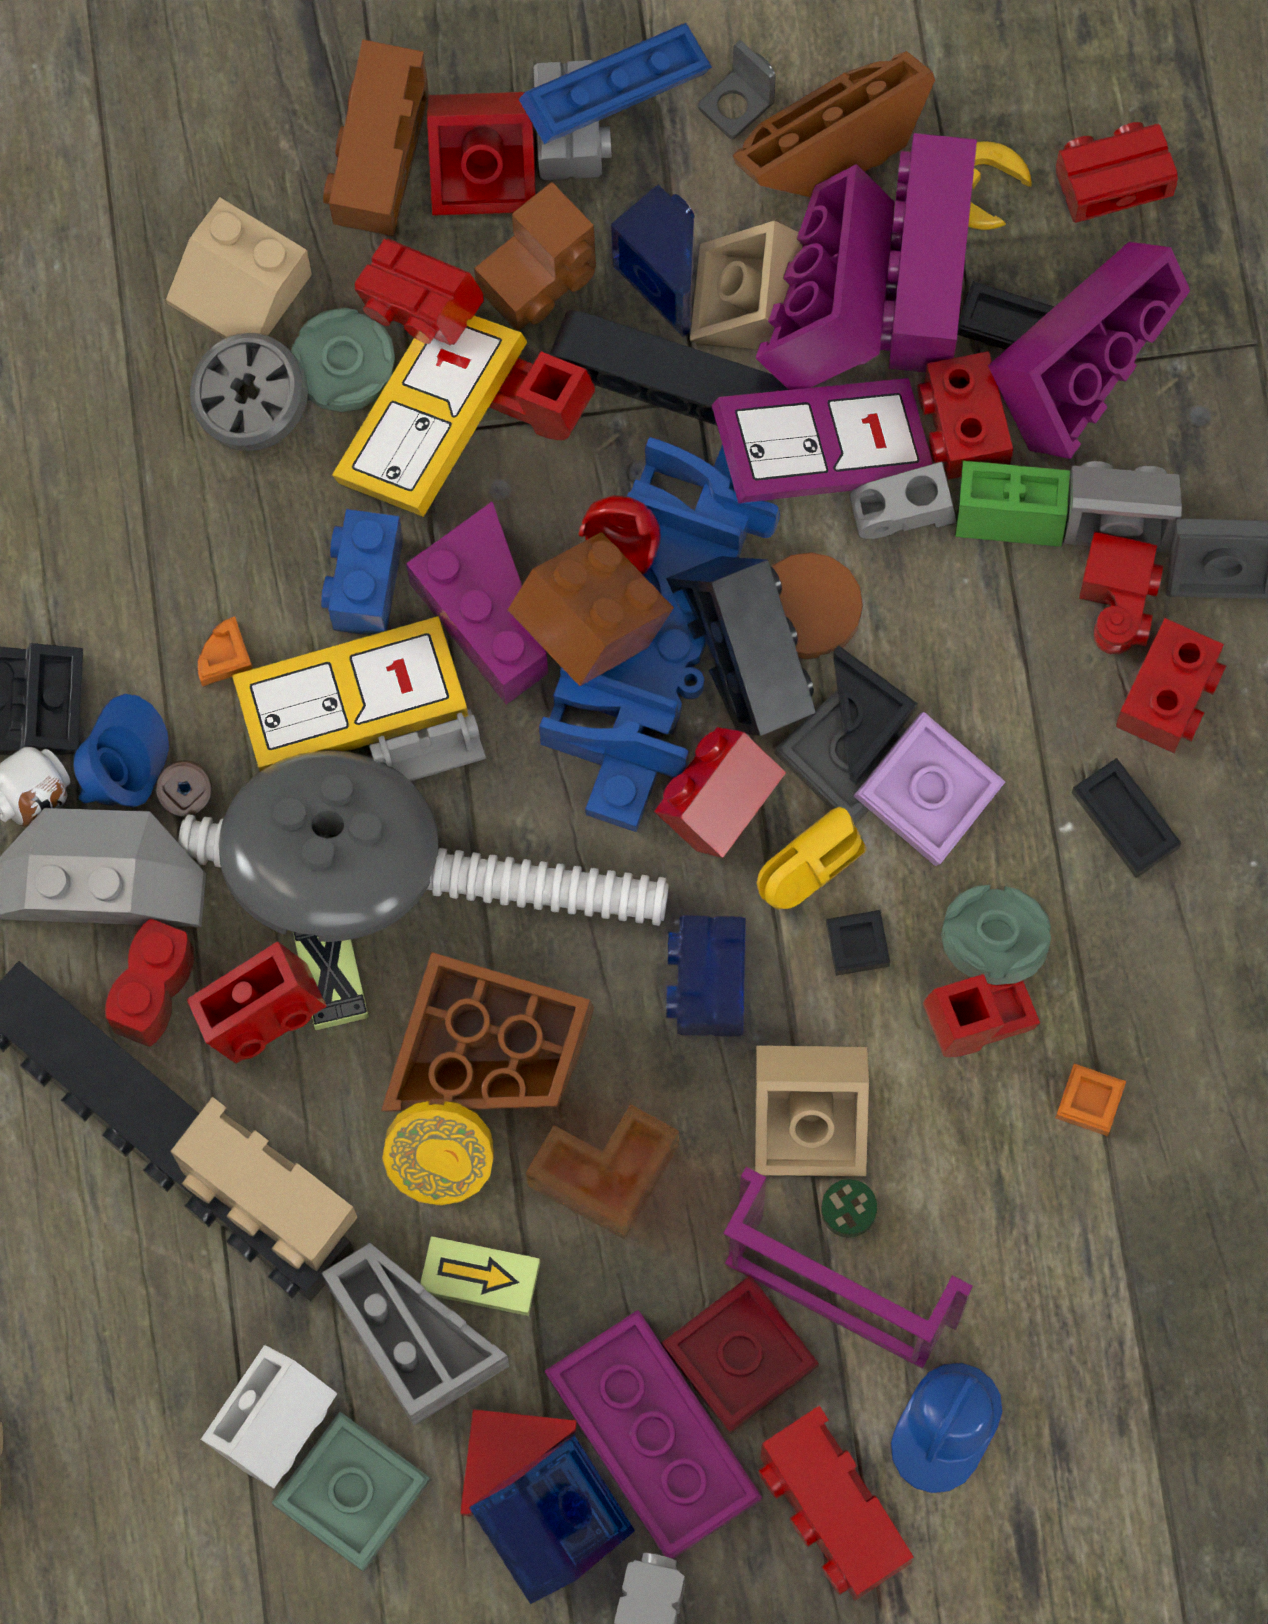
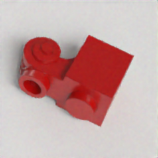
(1121, 576)

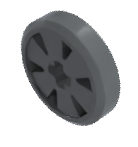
(236, 363)

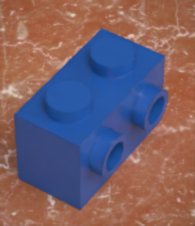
(365, 572)

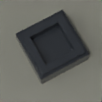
(858, 942)

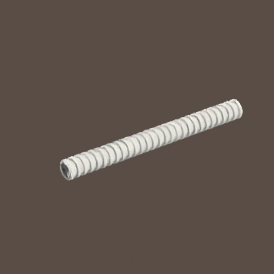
(501, 880)

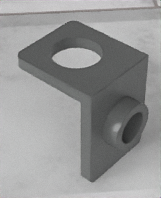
(751, 79)

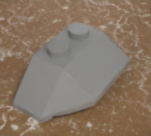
(100, 871)

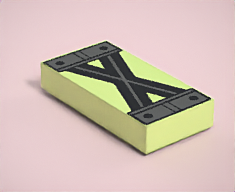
(336, 977)

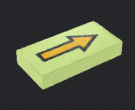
(480, 1275)

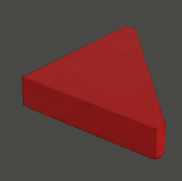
(504, 1445)

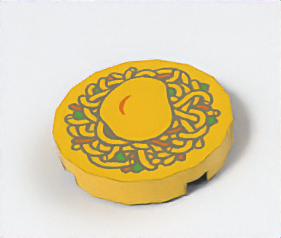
(438, 1152)

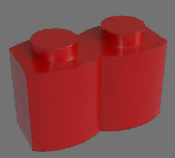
(142, 995)

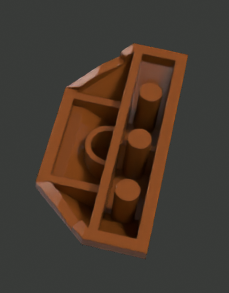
(841, 124)

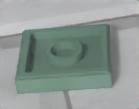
(351, 1491)

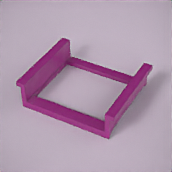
(744, 1234)

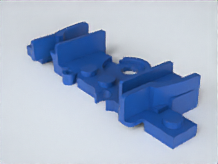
(647, 685)

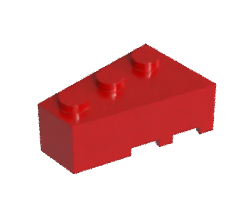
(833, 1506)

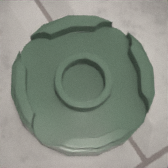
(344, 359)
(996, 934)

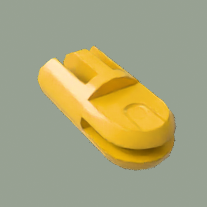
(810, 860)

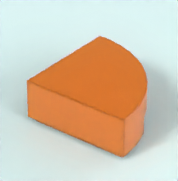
(223, 654)

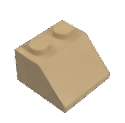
(237, 273)
(740, 283)
(811, 1110)

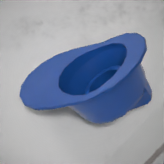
(122, 753)
(946, 1427)

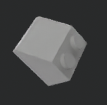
(1122, 504)

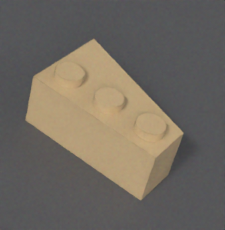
(261, 1188)

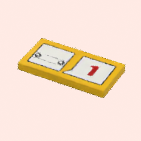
(428, 415)
(351, 693)

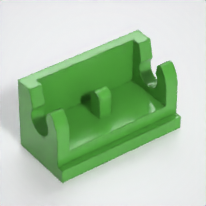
(1012, 503)

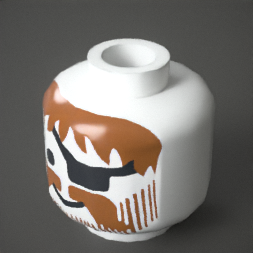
(31, 783)

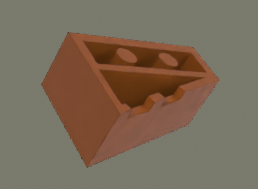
(378, 138)

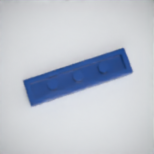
(614, 83)

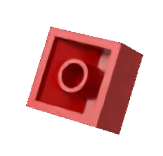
(480, 153)

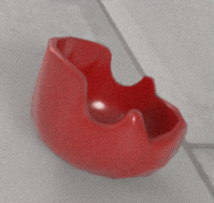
(627, 526)

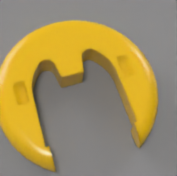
(1005, 160)

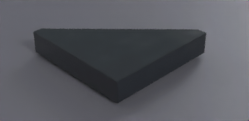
(869, 711)

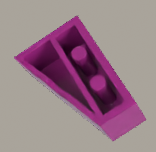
(470, 585)

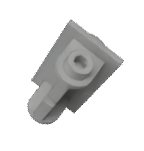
(432, 748)

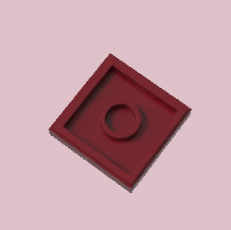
(740, 1354)

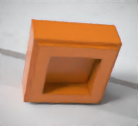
(1090, 1099)

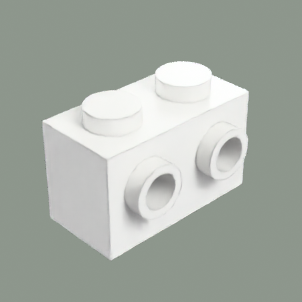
(269, 1416)

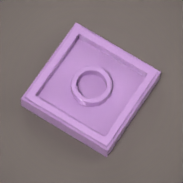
(929, 789)

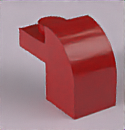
(545, 395)
(977, 1014)

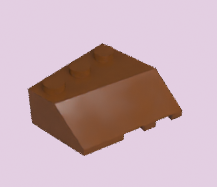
(487, 1040)

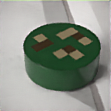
(849, 1208)

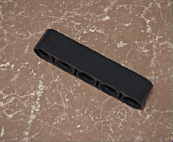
(655, 367)

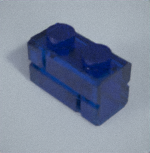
(709, 975)

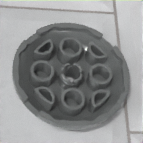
(334, 884)

